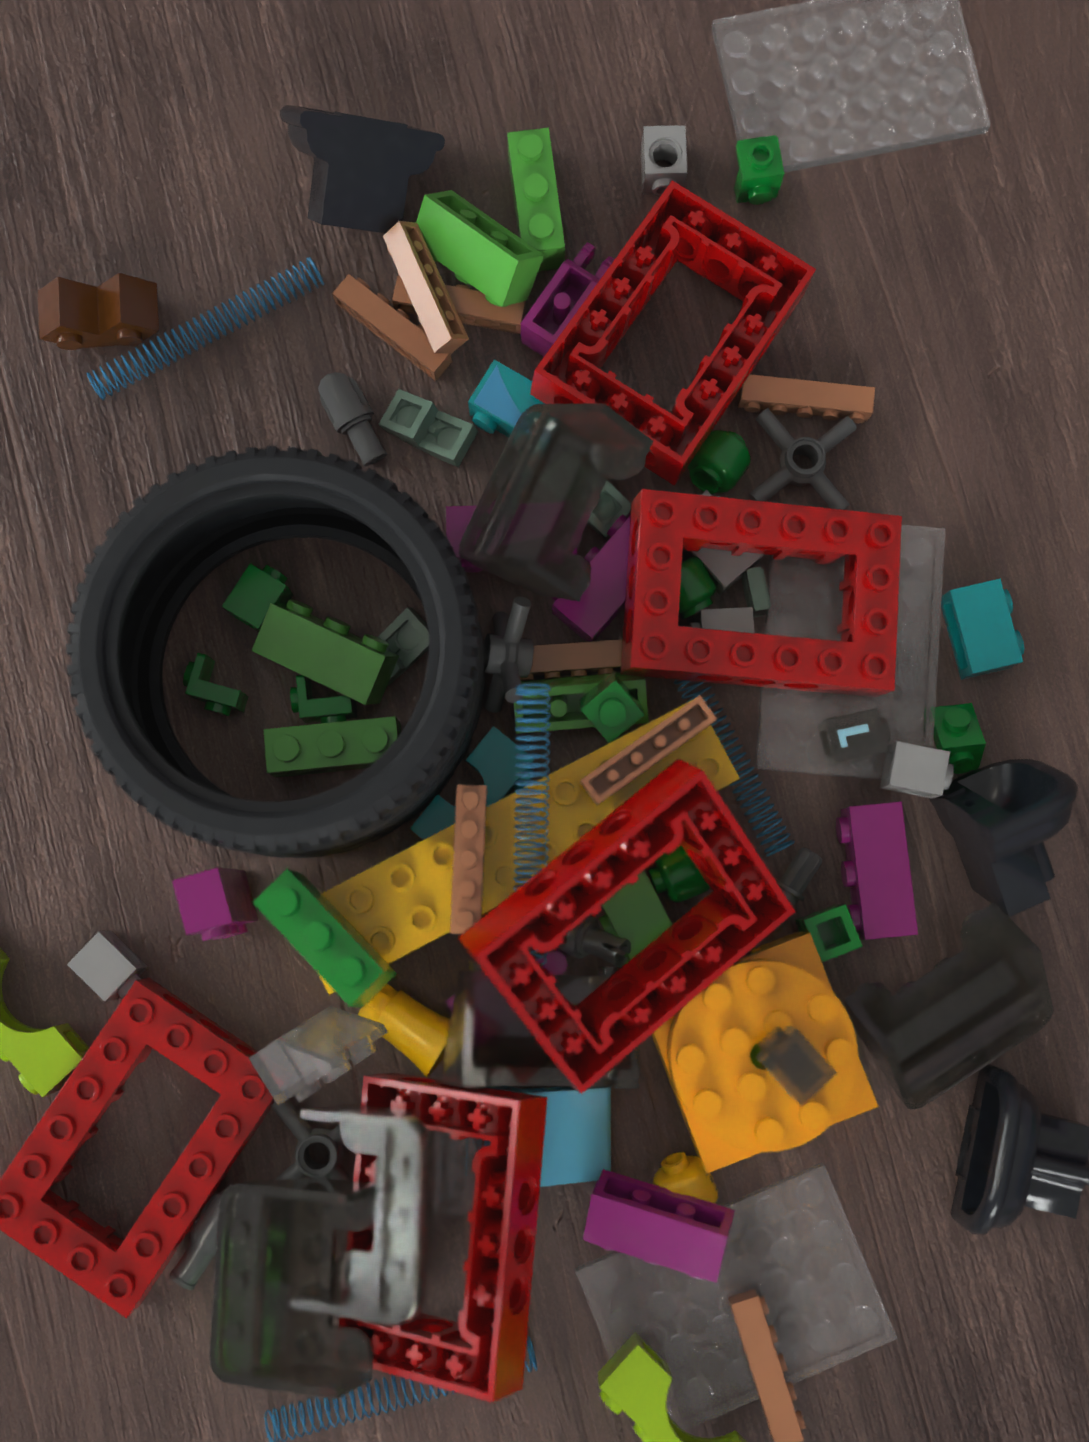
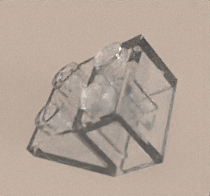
(314, 1052)

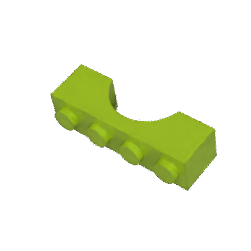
(40, 1055)
(638, 1384)

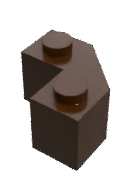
(92, 316)

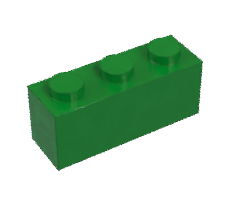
(324, 938)

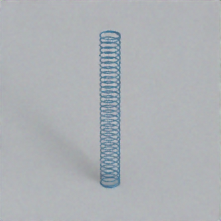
(203, 319)
(533, 783)
(782, 846)
(532, 1359)

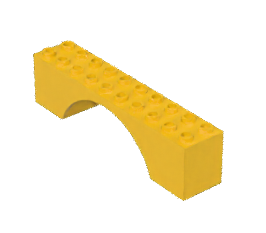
(409, 895)

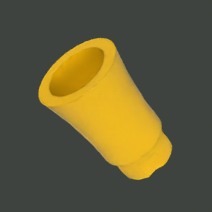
(410, 1027)

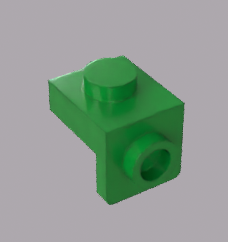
(759, 170)
(218, 698)
(321, 709)
(960, 734)

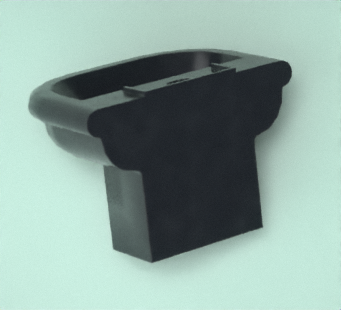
(359, 165)
(1001, 827)
(1016, 1157)

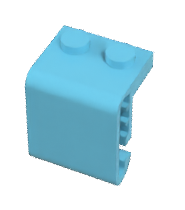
(575, 1133)

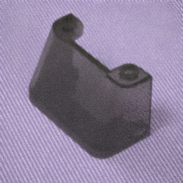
(495, 1048)

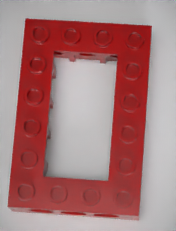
(722, 251)
(674, 521)
(672, 969)
(65, 1237)
(488, 1344)

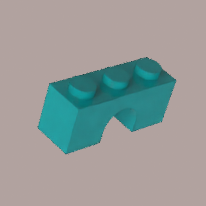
(495, 762)

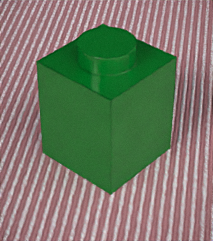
(254, 593)
(611, 707)
(831, 931)

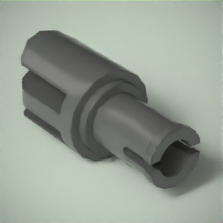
(351, 415)
(589, 939)
(201, 1249)

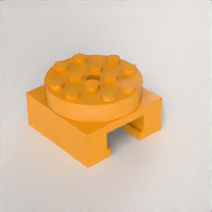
(707, 1047)

